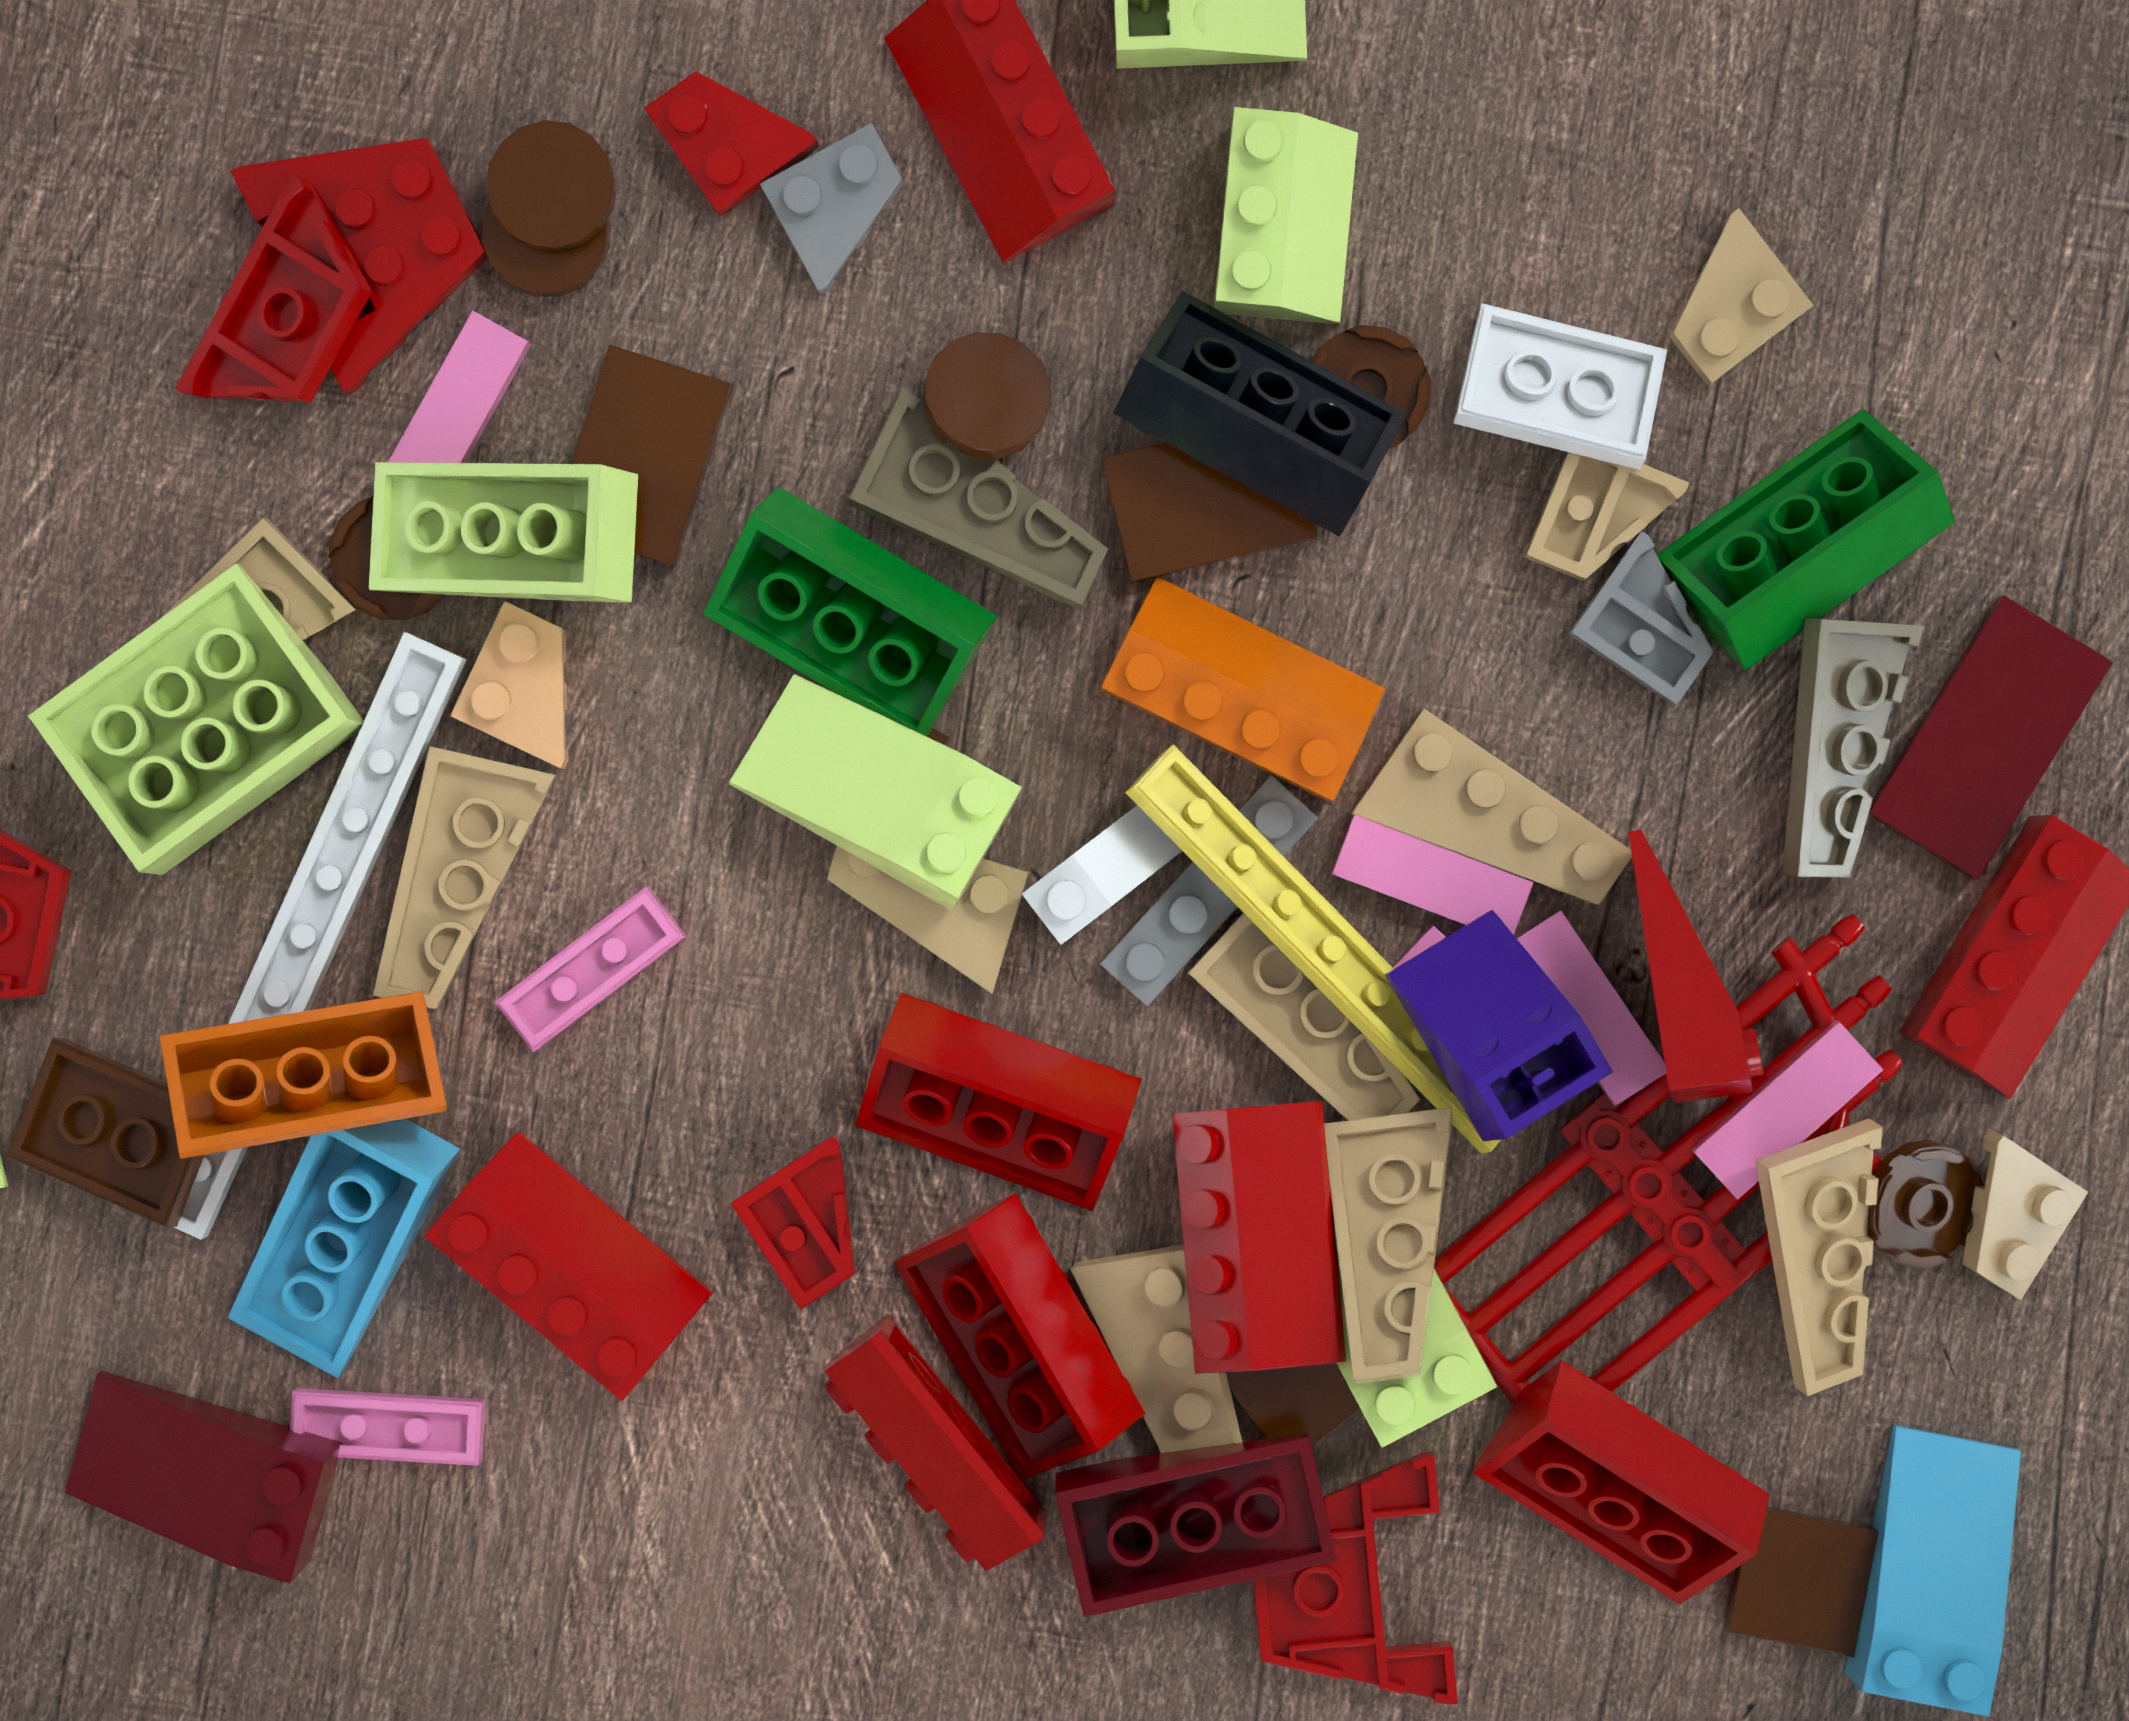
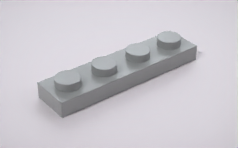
(1195, 905)

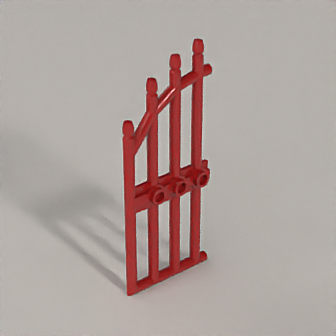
(1655, 1192)

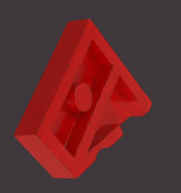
(726, 139)
(803, 1222)

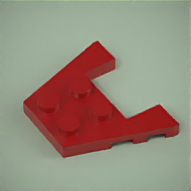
(399, 226)
(30, 916)
(1332, 1613)

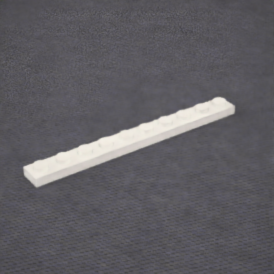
(337, 867)

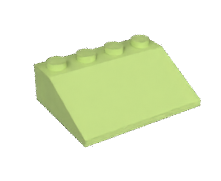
(196, 722)

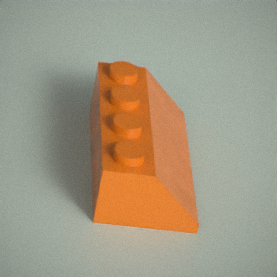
(1243, 690)
(302, 1074)

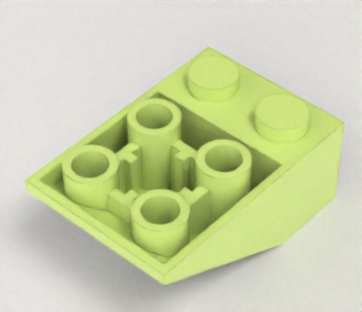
(1208, 32)

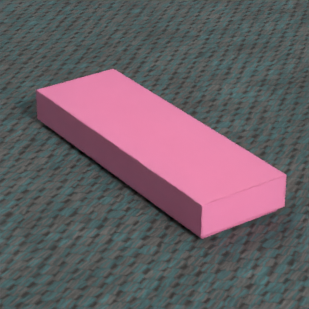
(463, 394)
(1428, 875)
(590, 969)
(1588, 990)
(1787, 1107)
(393, 1425)

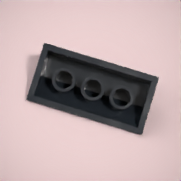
(1259, 413)

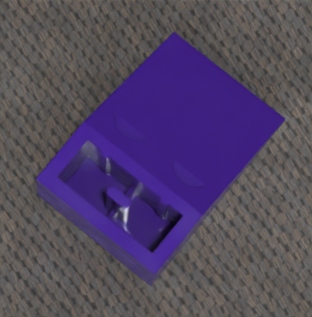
(1497, 1027)

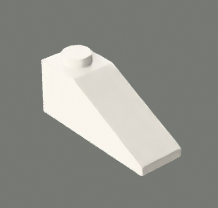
(1100, 874)

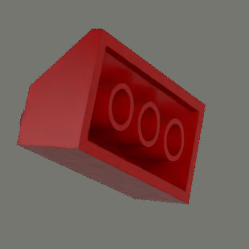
(1001, 120)
(2021, 954)
(997, 1101)
(1258, 1238)
(569, 1265)
(1020, 1338)
(937, 1445)
(1624, 1484)

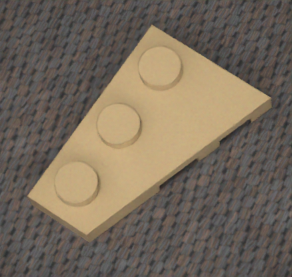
(968, 937)

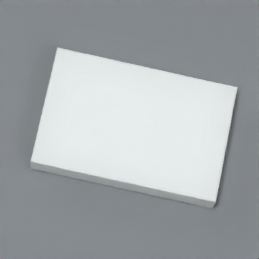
(1560, 386)

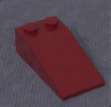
(204, 1475)
(1192, 1520)

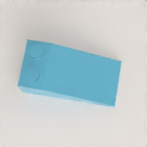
(341, 1238)
(1938, 1572)

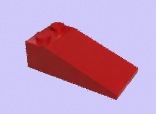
(1697, 1020)

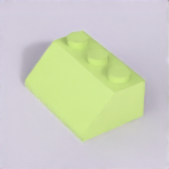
(1285, 217)

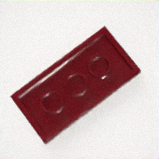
(1988, 737)

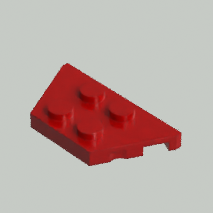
(282, 310)

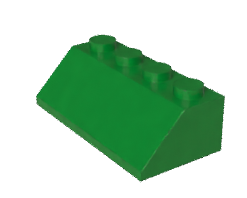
(1807, 537)
(848, 612)

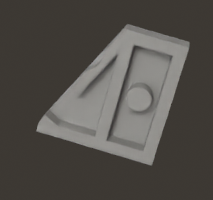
(833, 201)
(1644, 625)

